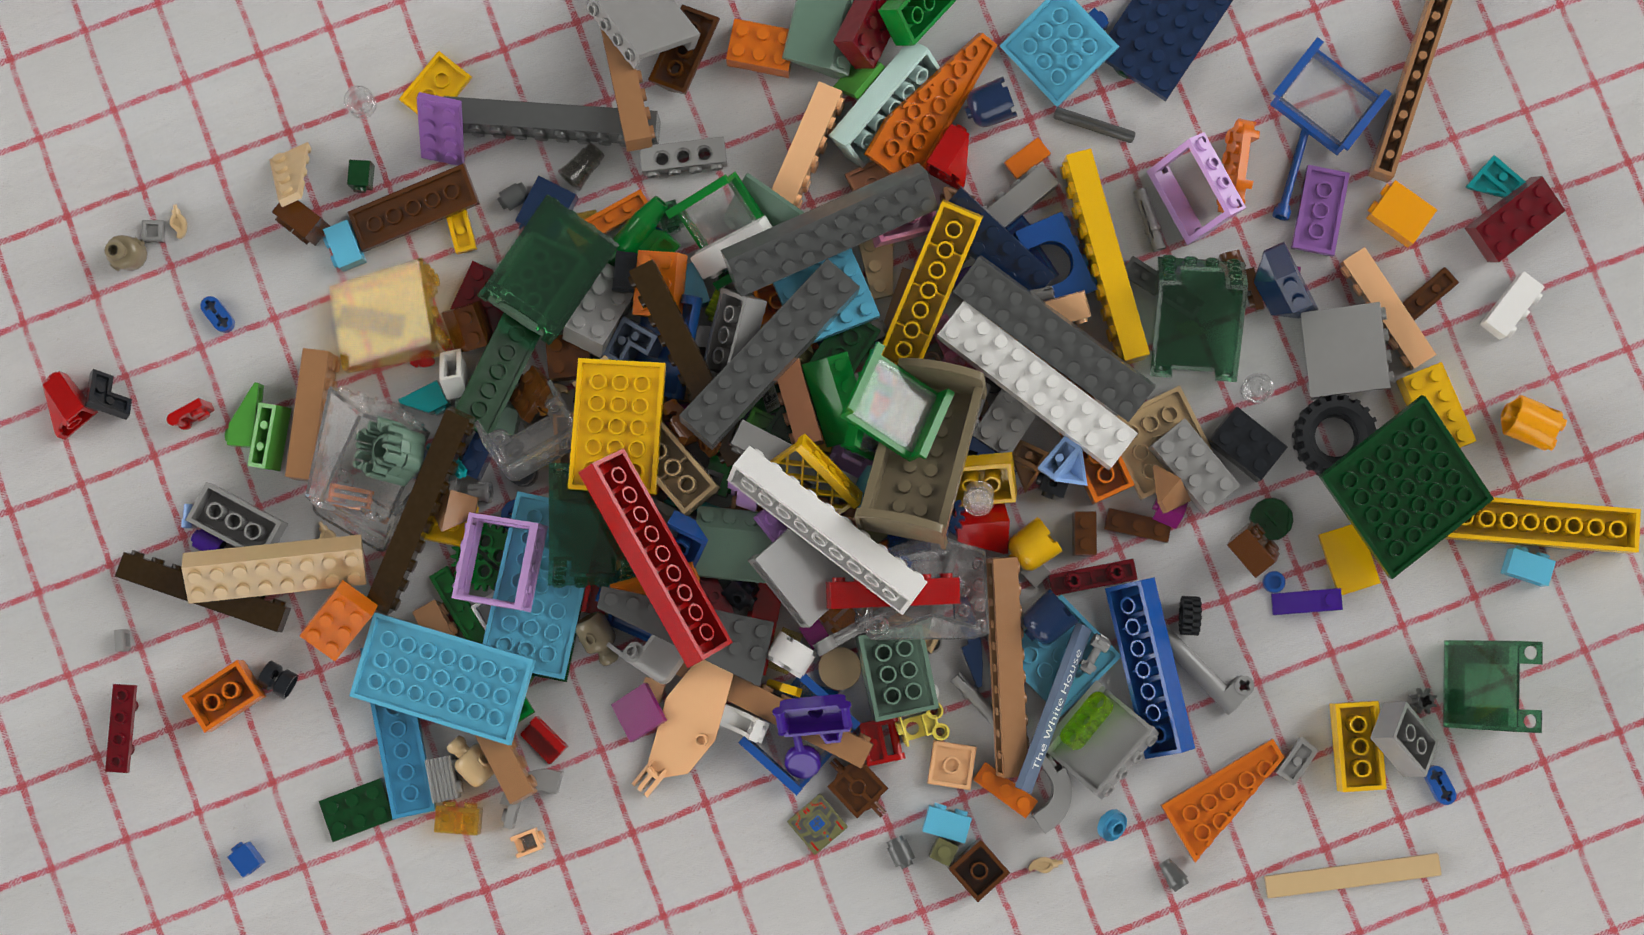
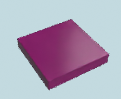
(638, 712)

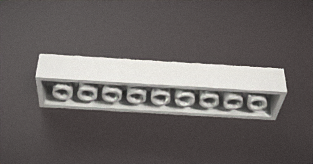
(1036, 385)
(826, 529)

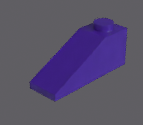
(1306, 601)

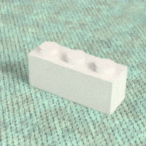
(1512, 306)

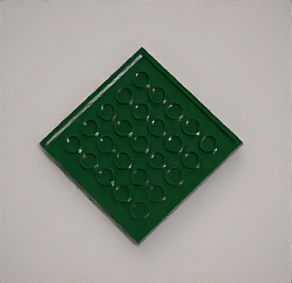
(1406, 487)

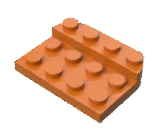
(1237, 155)

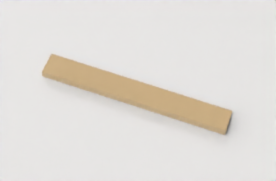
(1352, 875)

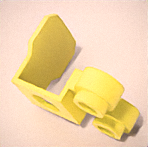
(927, 726)

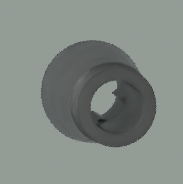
(1174, 875)

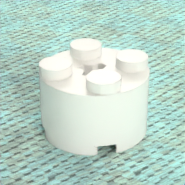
(790, 654)

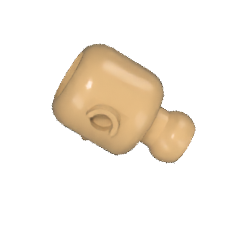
(471, 762)

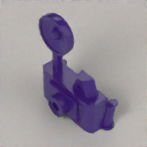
(811, 716)

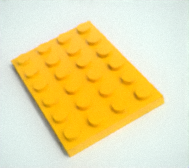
(617, 409)

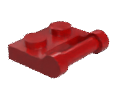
(191, 412)
(878, 753)

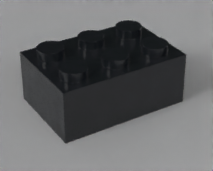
(1247, 444)

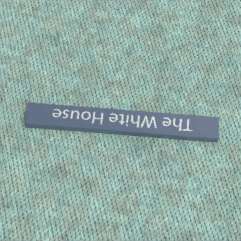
(1053, 708)

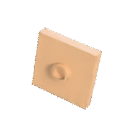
(951, 765)

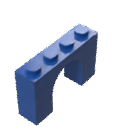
(1056, 231)

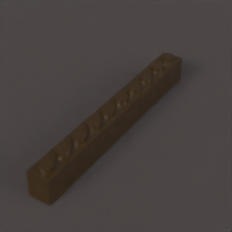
(677, 338)
(420, 509)

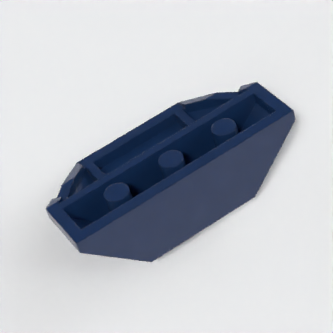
(1282, 284)

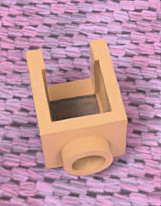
(528, 841)

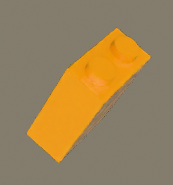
(1400, 213)

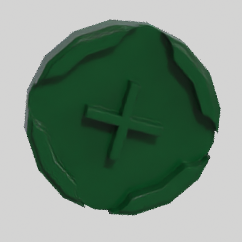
(1273, 517)

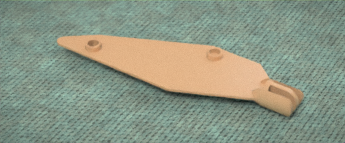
(691, 726)

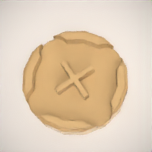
(839, 668)

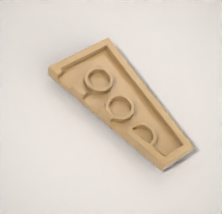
(288, 173)
(878, 268)

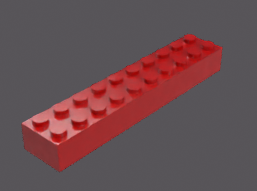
(655, 557)

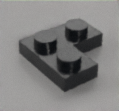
(102, 398)

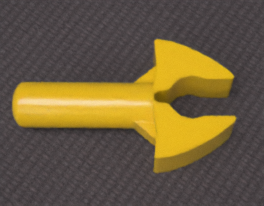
(789, 689)

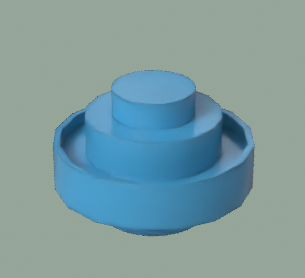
(1112, 825)

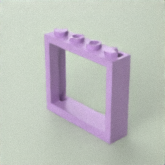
(1177, 202)
(529, 569)

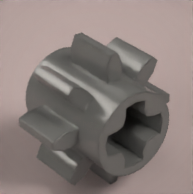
(1427, 697)

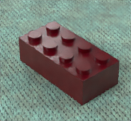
(863, 34)
(1515, 219)

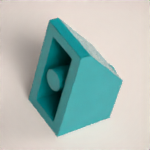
(427, 399)

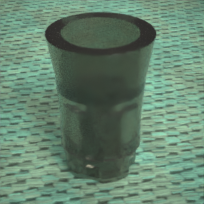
(582, 166)

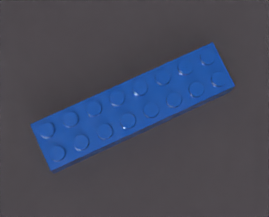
(1150, 665)

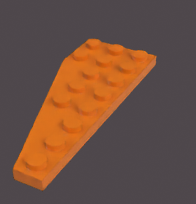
(924, 116)

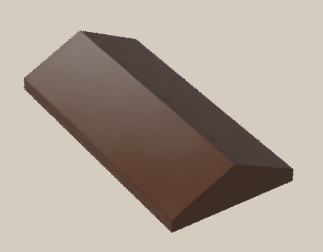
(678, 66)

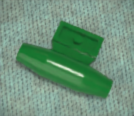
(640, 231)

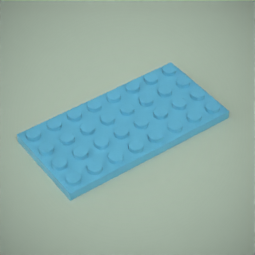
(551, 625)
(442, 678)

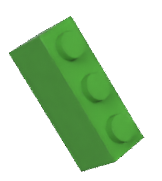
(269, 436)

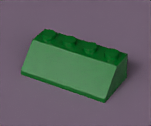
(830, 386)

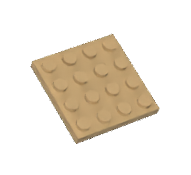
(1151, 423)

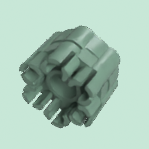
(392, 453)

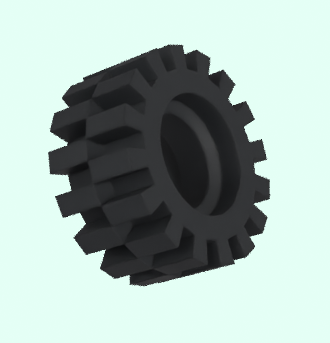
(1190, 615)

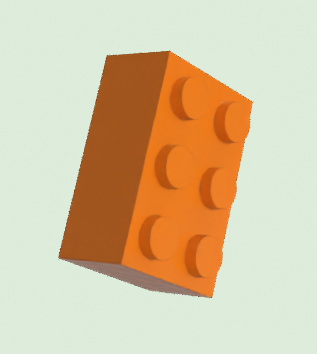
(758, 48)
(673, 269)
(338, 620)
(223, 696)

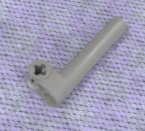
(1226, 696)

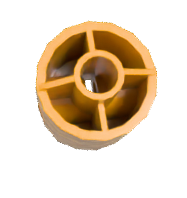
(1532, 422)

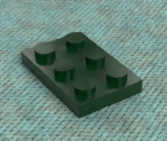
(356, 810)

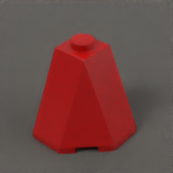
(950, 157)
(66, 404)
(986, 531)

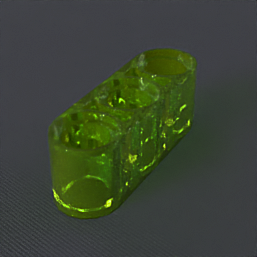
(1076, 723)

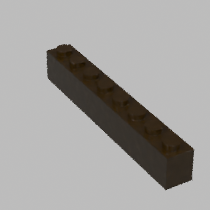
(170, 581)

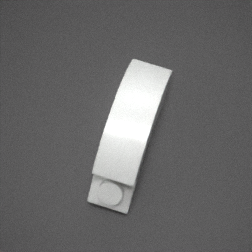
(744, 723)

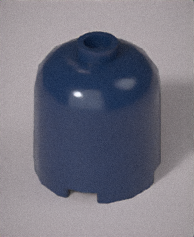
(990, 104)
(1047, 619)

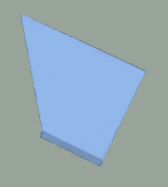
(1065, 463)

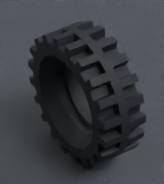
(1319, 410)

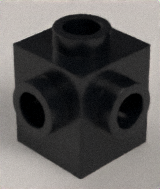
(1058, 490)
(741, 593)

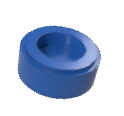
(1273, 582)

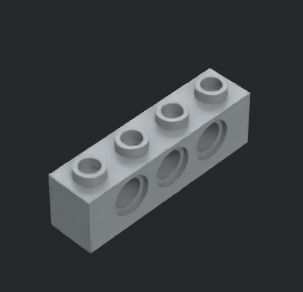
(692, 148)

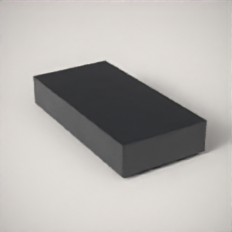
(623, 264)

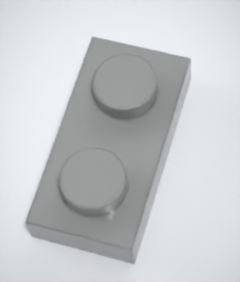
(1296, 761)

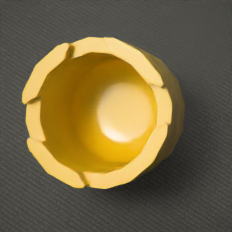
(1033, 545)

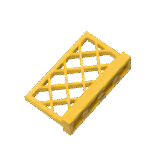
(826, 472)

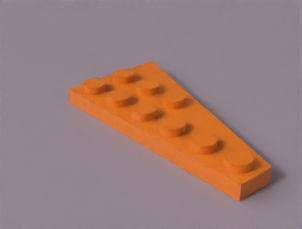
(1213, 802)

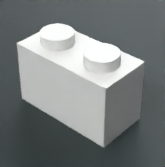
(453, 373)

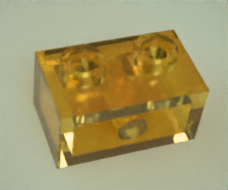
(458, 819)

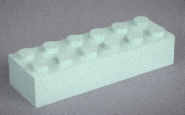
(896, 82)

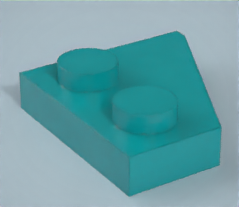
(1495, 179)

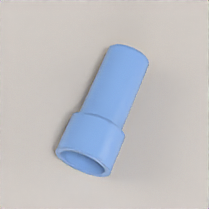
(187, 508)

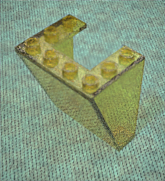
(388, 317)

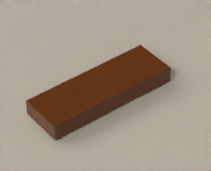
(1430, 293)

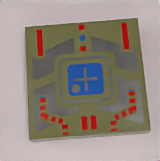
(817, 824)

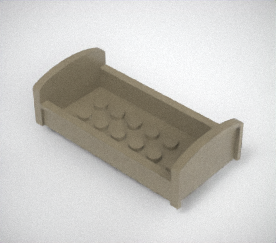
(919, 495)

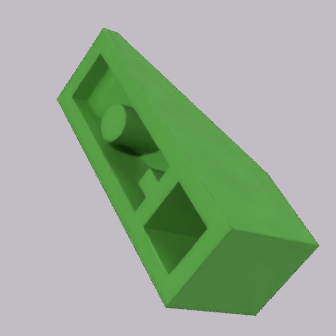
(243, 422)

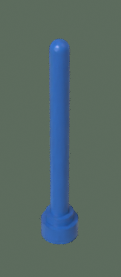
(1282, 210)

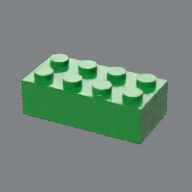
(911, 19)

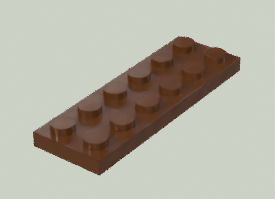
(413, 207)

